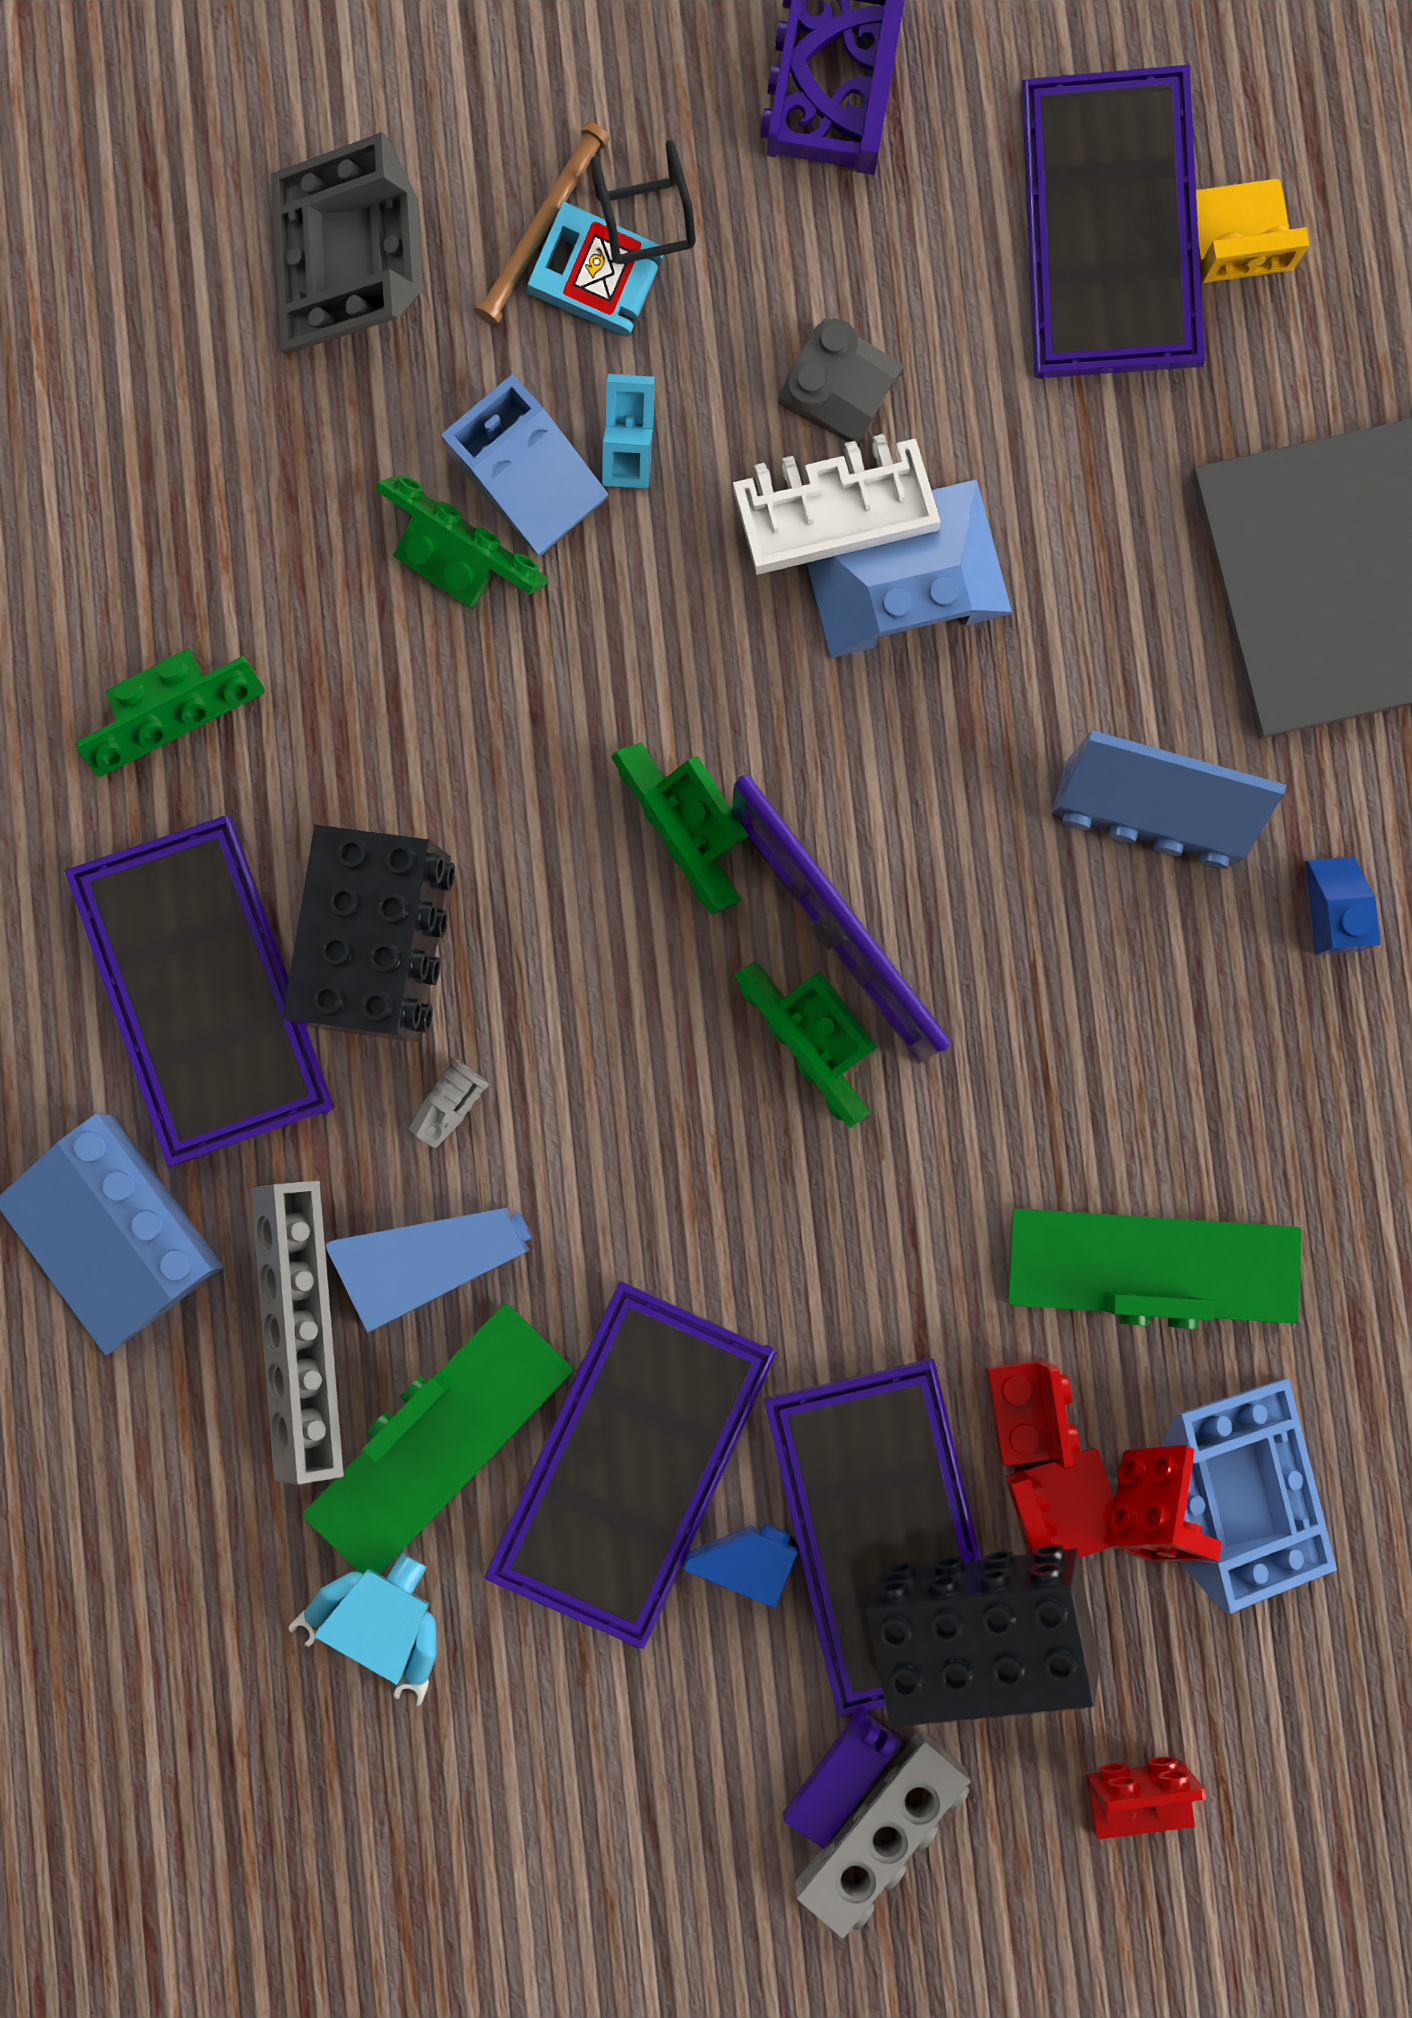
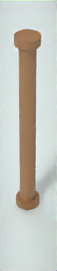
(593, 138)

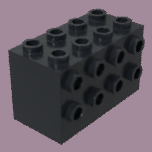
(369, 934)
(984, 1637)

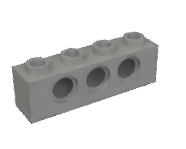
(850, 1904)

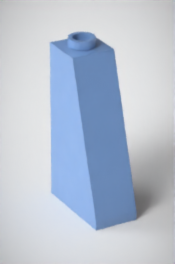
(415, 1264)

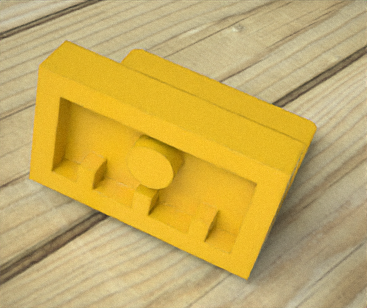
(1246, 231)

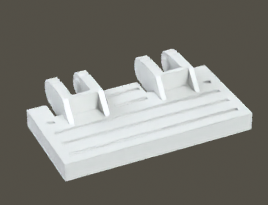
(836, 508)

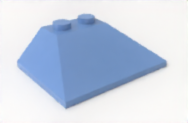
(913, 579)
(1254, 1495)

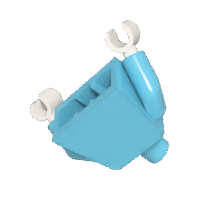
(378, 1623)

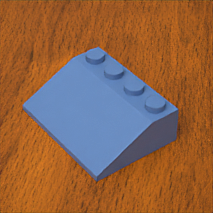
(1164, 800)
(107, 1232)

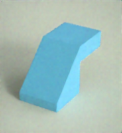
(628, 431)

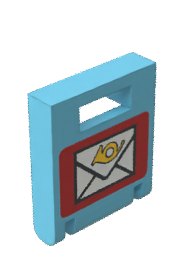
(591, 281)

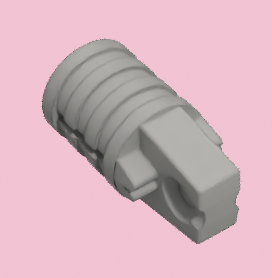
(447, 1103)

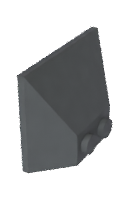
(344, 243)

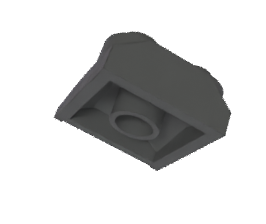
(839, 380)

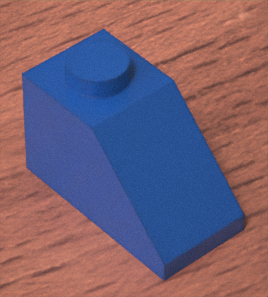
(1341, 906)
(746, 1562)

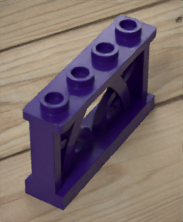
(858, 123)

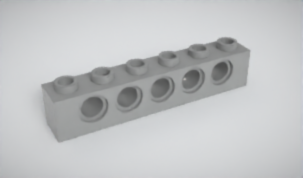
(297, 1332)

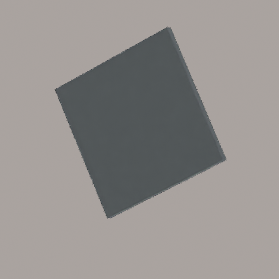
(1317, 574)

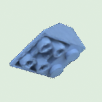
(524, 465)

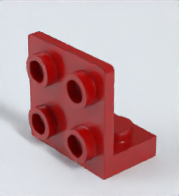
(1032, 1414)
(1064, 1504)
(1153, 1507)
(1142, 1798)

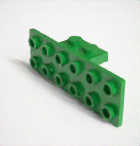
(1154, 1267)
(437, 1441)

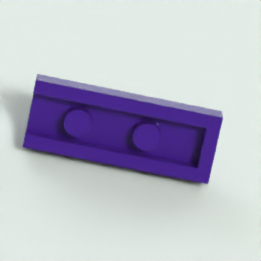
(841, 1778)

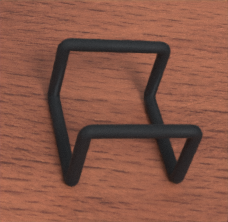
(675, 177)

